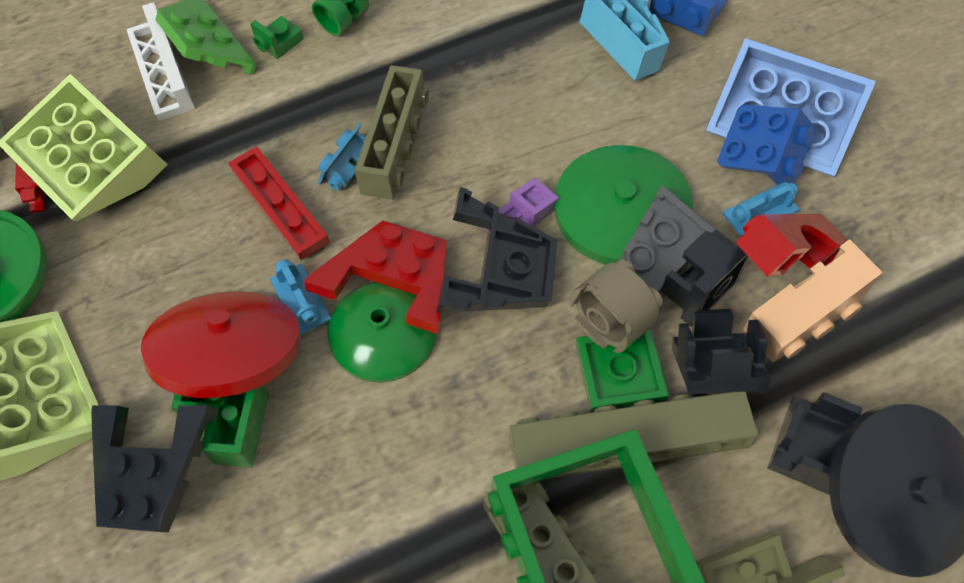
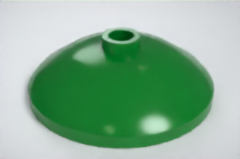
(374, 349)

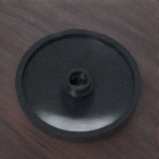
(900, 489)

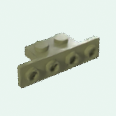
(765, 562)

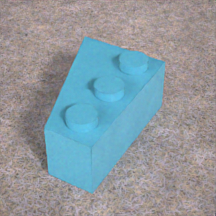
(627, 34)

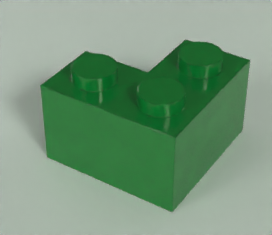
(236, 429)

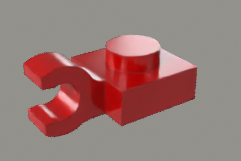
(29, 191)

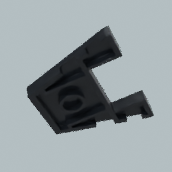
(515, 263)
(143, 485)

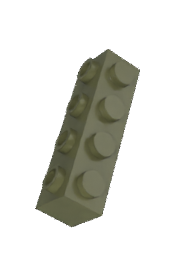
(391, 133)
(548, 537)

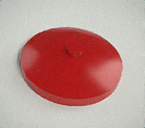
(220, 344)

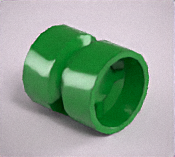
(338, 15)

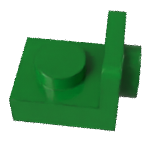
(276, 37)

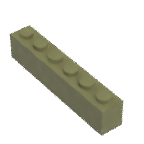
(666, 429)

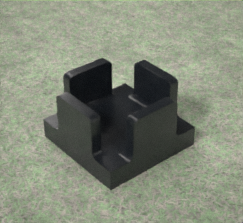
(714, 271)
(717, 359)
(810, 438)

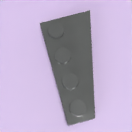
(662, 238)

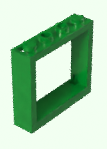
(643, 483)

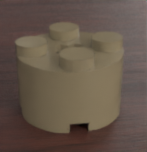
(616, 306)

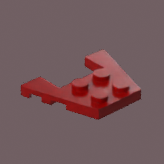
(392, 258)

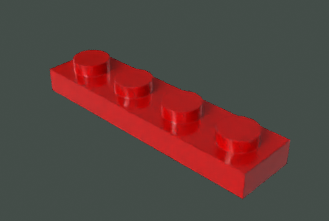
(279, 203)

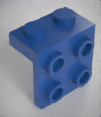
(688, 14)
(768, 142)

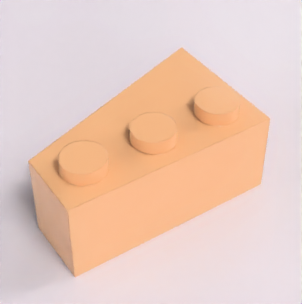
(816, 302)

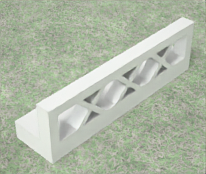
(166, 65)

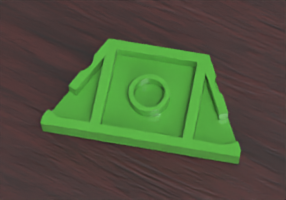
(202, 35)

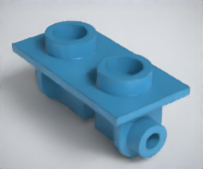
(337, 166)
(772, 201)
(291, 291)

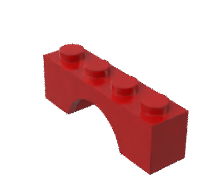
(782, 239)

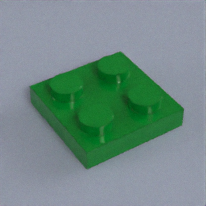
(622, 376)

